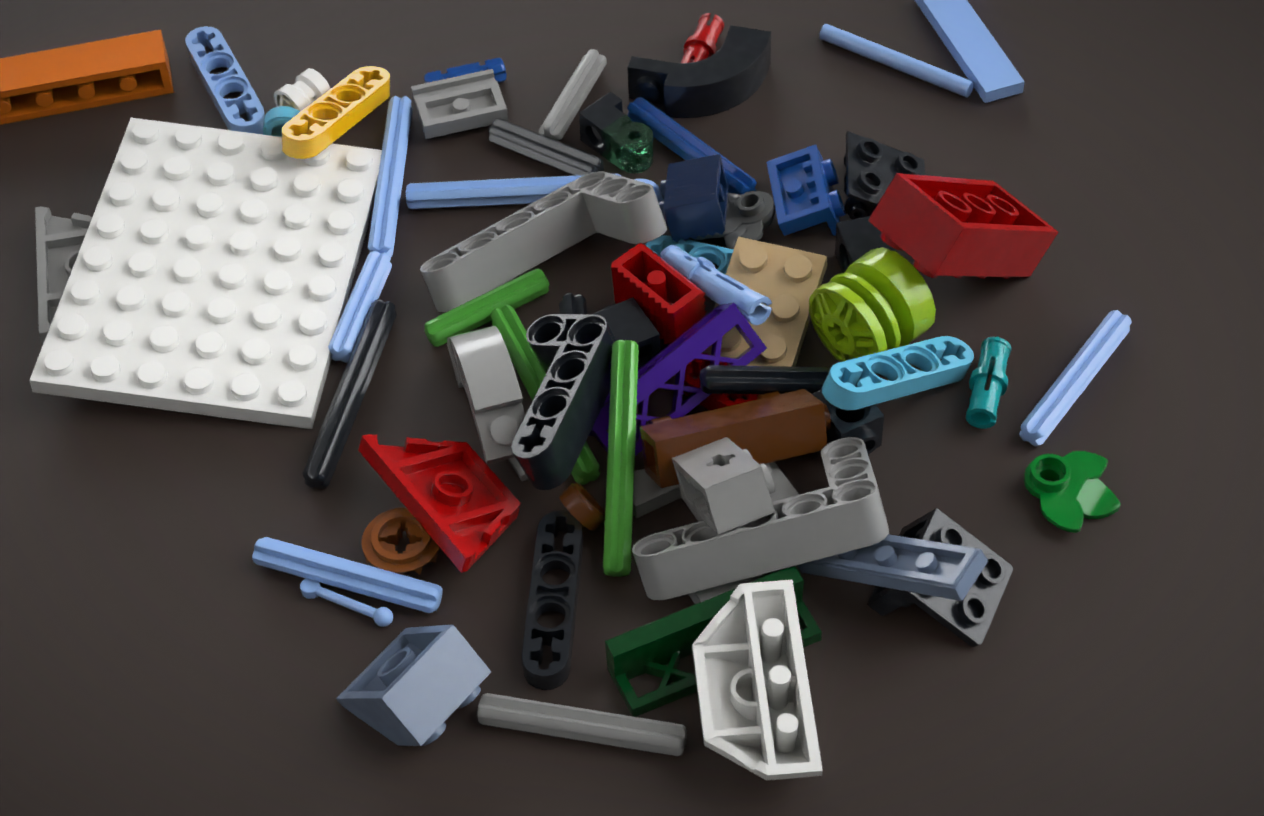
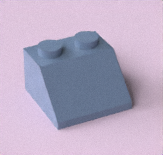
(416, 684)

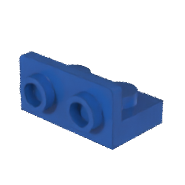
(804, 190)

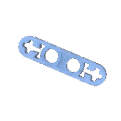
(224, 83)

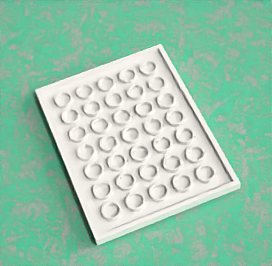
(212, 276)

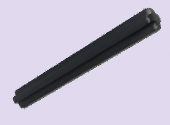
(349, 395)

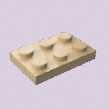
(788, 280)

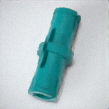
(984, 403)

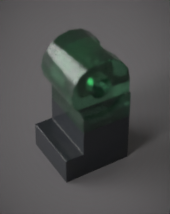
(616, 135)

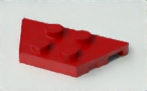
(446, 492)

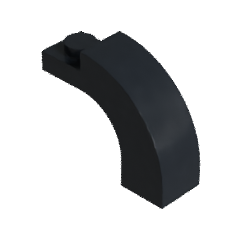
(705, 85)

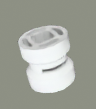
(305, 90)

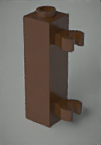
(768, 427)

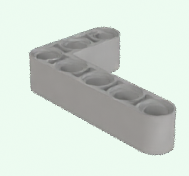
(542, 230)
(799, 531)

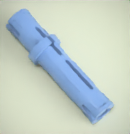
(717, 285)

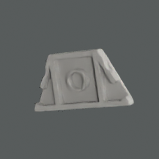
(56, 251)

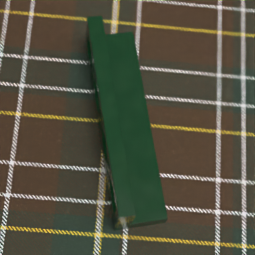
(671, 638)

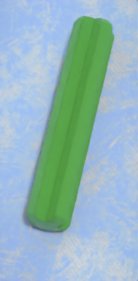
(479, 310)

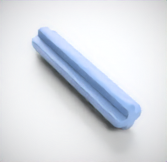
(365, 292)

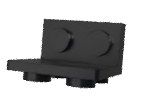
(964, 618)

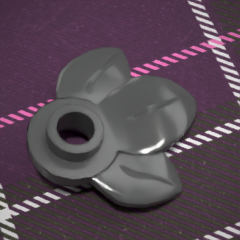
(746, 217)

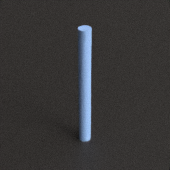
(896, 60)

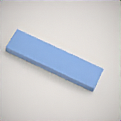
(973, 48)

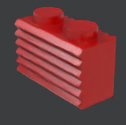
(660, 290)

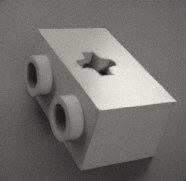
(724, 485)

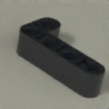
(577, 366)

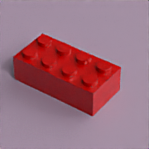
(961, 227)

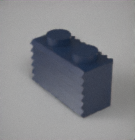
(695, 198)

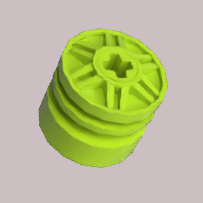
(872, 306)

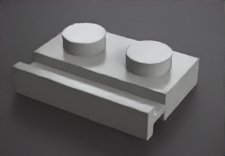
(459, 103)

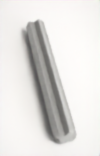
(582, 724)

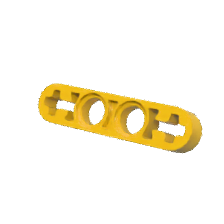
(335, 112)

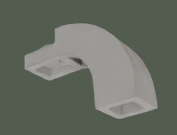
(492, 388)

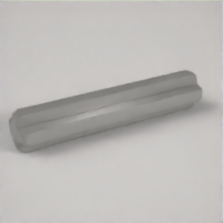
(573, 95)

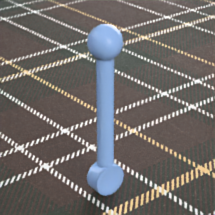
(311, 589)

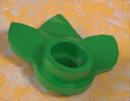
(1074, 488)

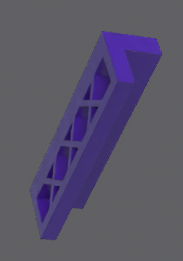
(674, 360)

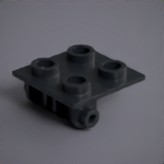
(871, 170)

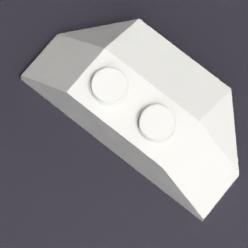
(757, 684)

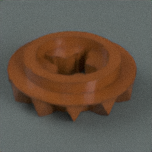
(385, 533)

